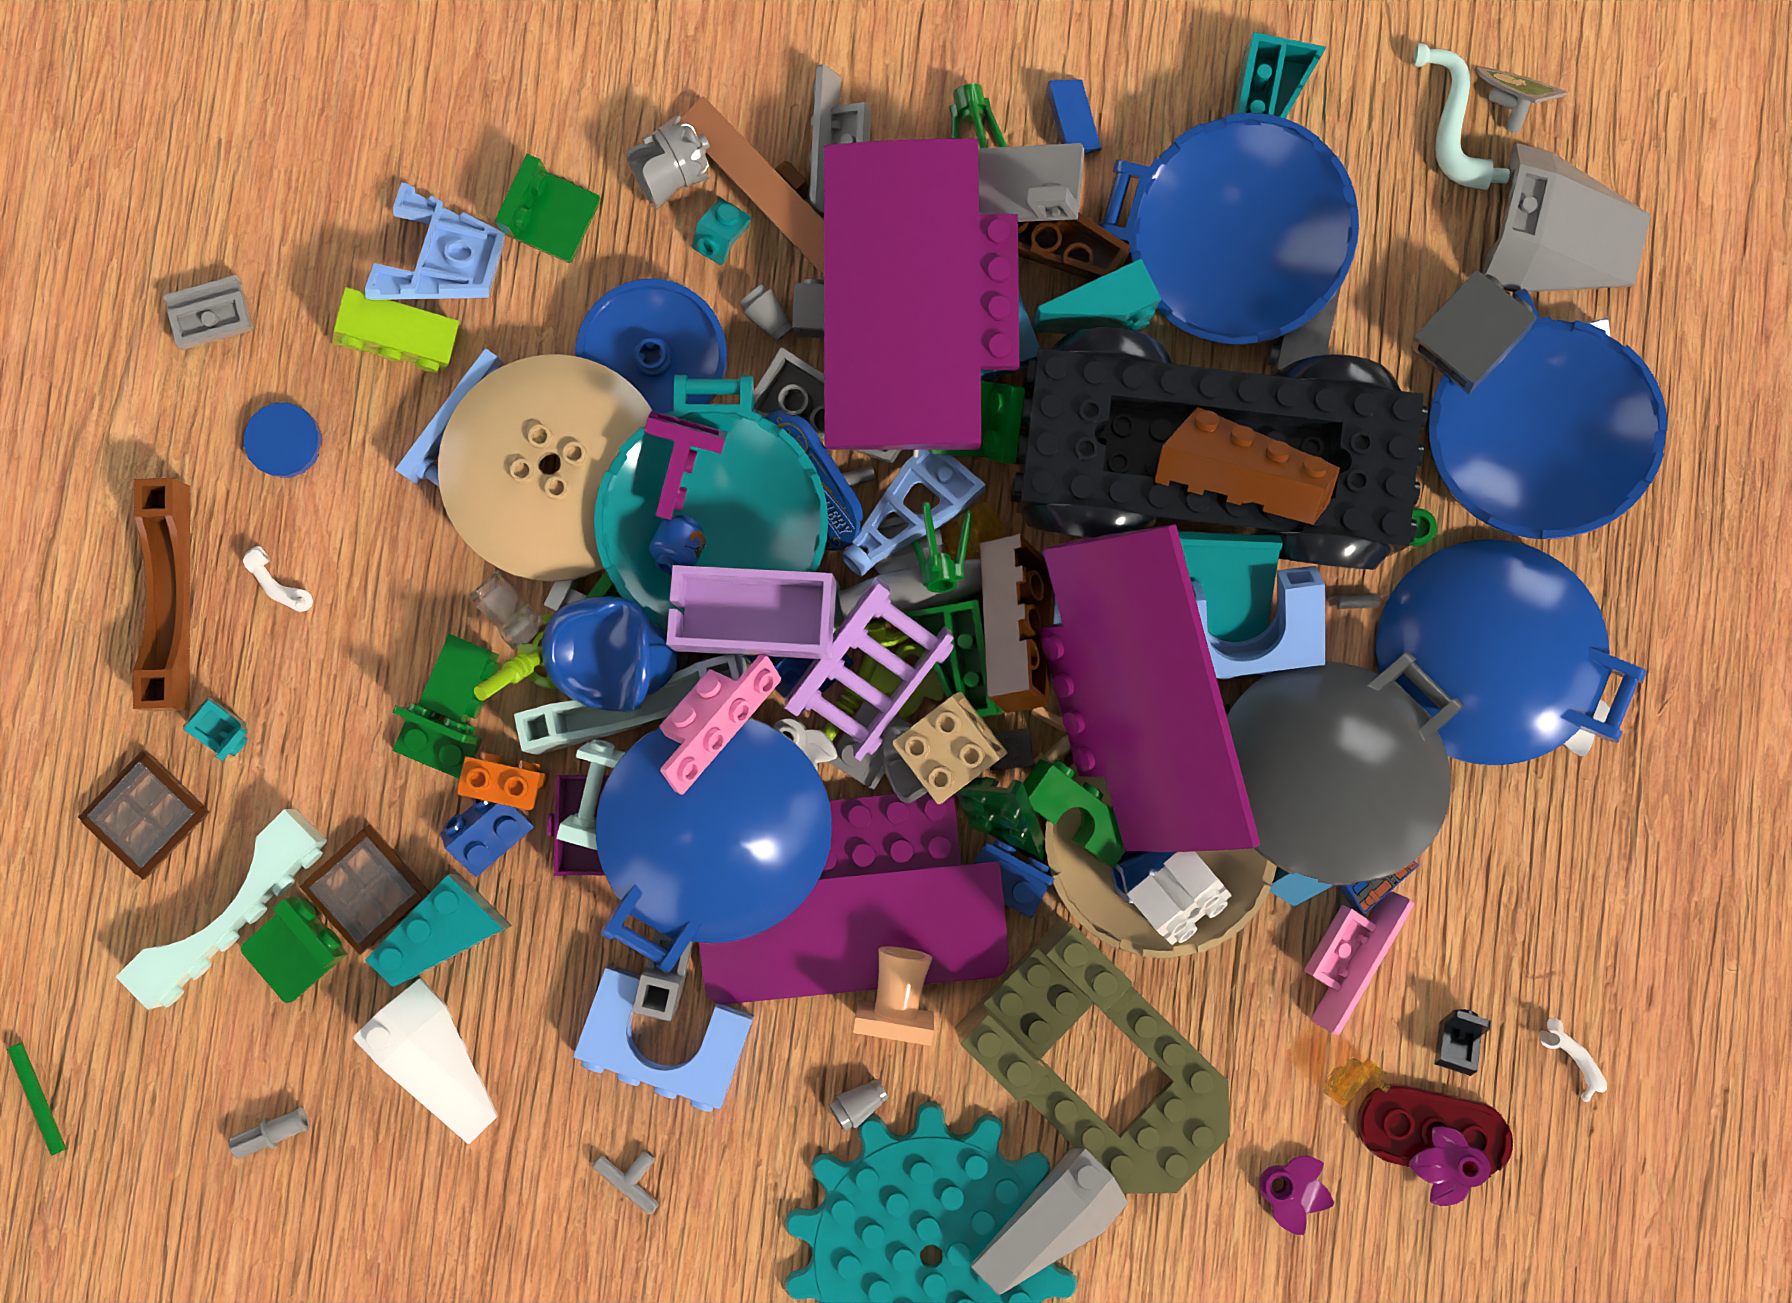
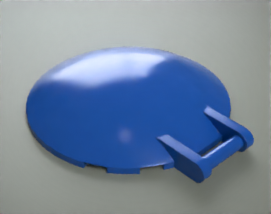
(1240, 227)
(1552, 434)
(1509, 641)
(721, 855)

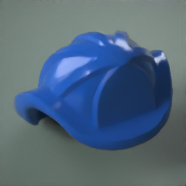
(607, 653)

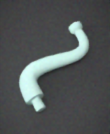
(1452, 161)

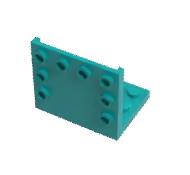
(1236, 580)

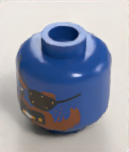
(677, 543)

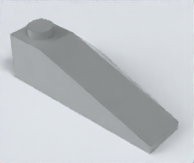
(1061, 1215)

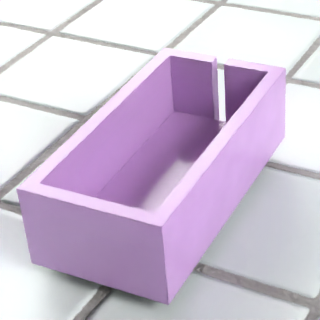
(752, 612)

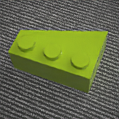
(394, 331)

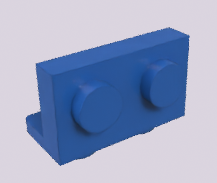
(484, 834)

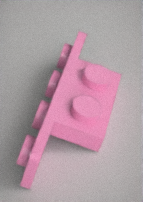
(712, 717)
(1351, 956)

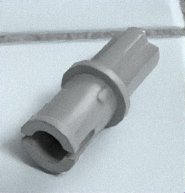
(269, 1133)

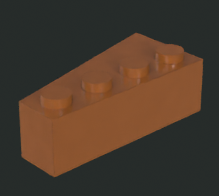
(1246, 467)

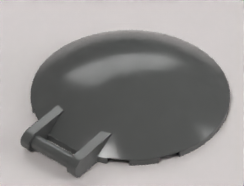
(1343, 768)

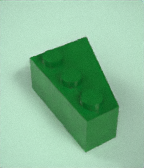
(966, 664)

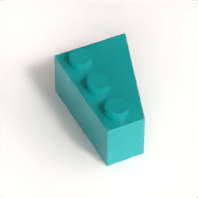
(439, 928)

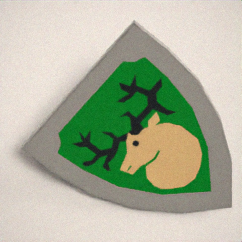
(1517, 94)

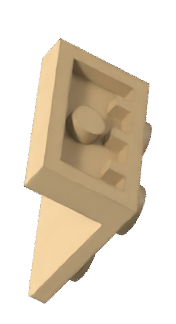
(949, 747)

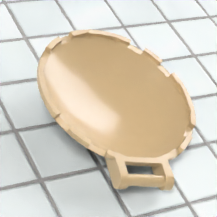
(1091, 897)

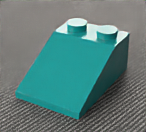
(1115, 300)

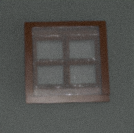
(143, 814)
(364, 889)

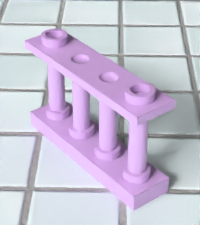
(853, 634)

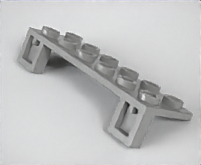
(1031, 181)

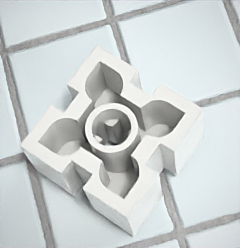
(1180, 896)

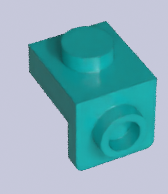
(719, 230)
(217, 729)

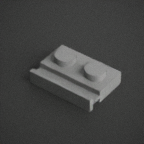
(208, 312)
(871, 767)

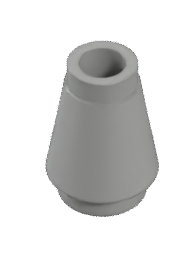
(766, 312)
(857, 1104)

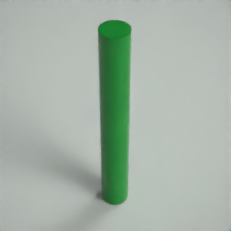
(36, 1099)

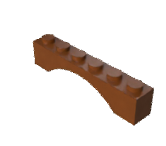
(163, 661)

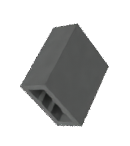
(1474, 331)

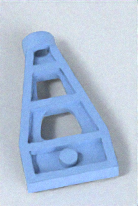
(942, 476)

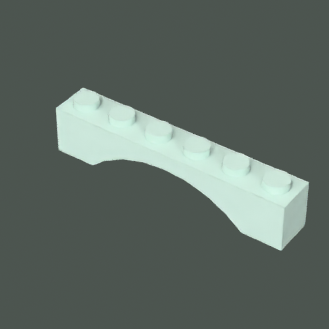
(573, 723)
(279, 854)

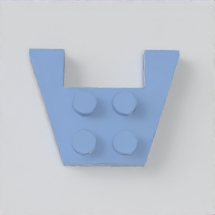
(455, 259)

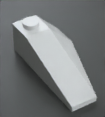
(424, 1054)

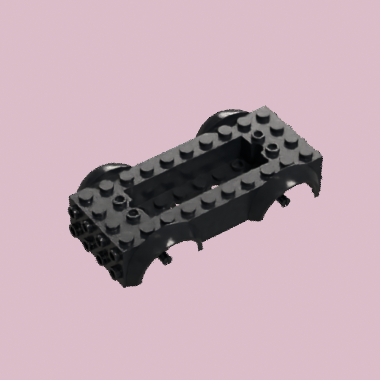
(1114, 398)

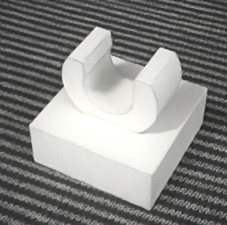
(563, 594)

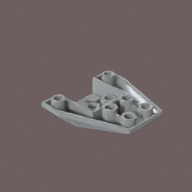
(1564, 229)

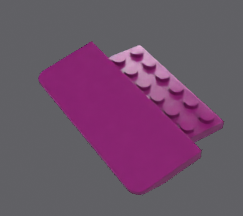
(885, 883)

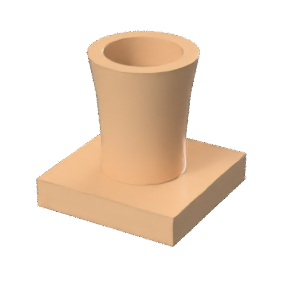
(898, 996)

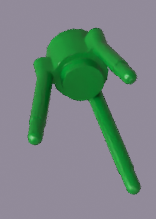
(972, 107)
(941, 572)

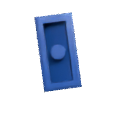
(1073, 114)

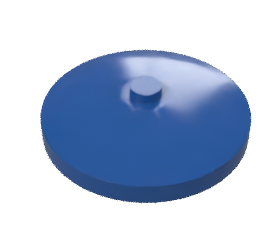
(652, 333)

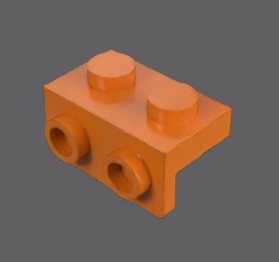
(501, 783)

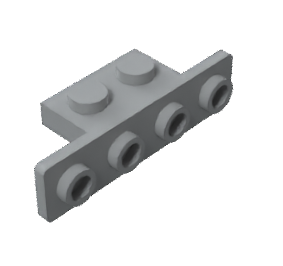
(831, 126)

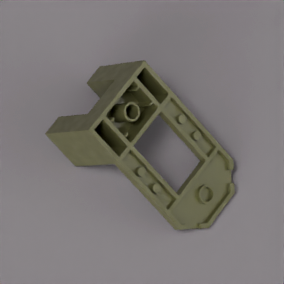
(1040, 1003)

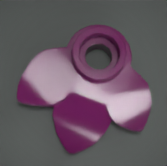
(1444, 1164)
(1300, 1192)

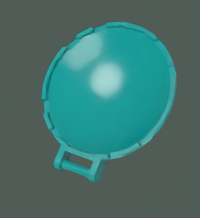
(753, 500)

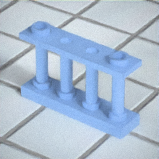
(420, 459)

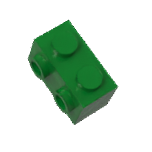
(455, 676)

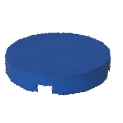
(282, 440)

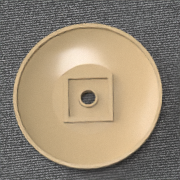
(493, 456)

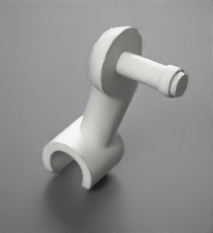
(292, 597)
(1590, 1070)

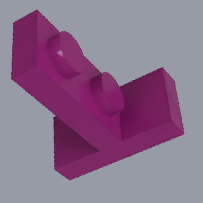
(683, 458)

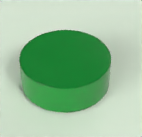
(1426, 527)

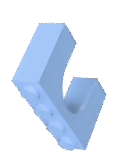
(1289, 642)
(610, 1046)

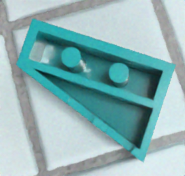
(1274, 74)

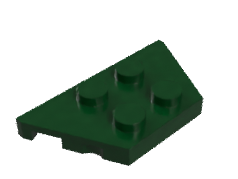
(1004, 815)

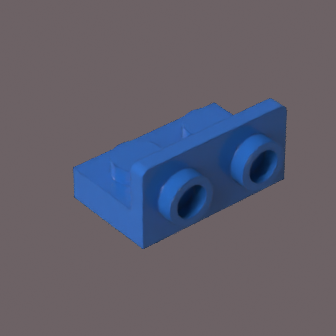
(1021, 882)

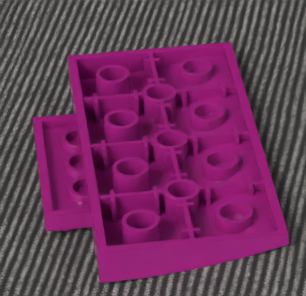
(913, 295)
(1144, 692)

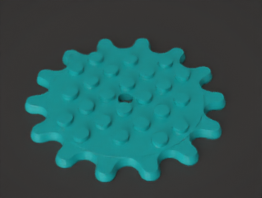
(915, 1195)

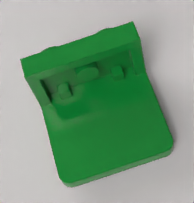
(293, 949)

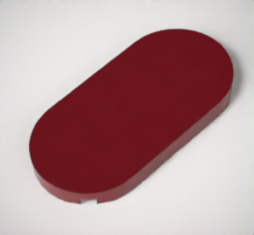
(1402, 1120)

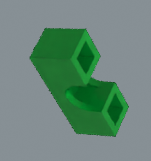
(1055, 792)

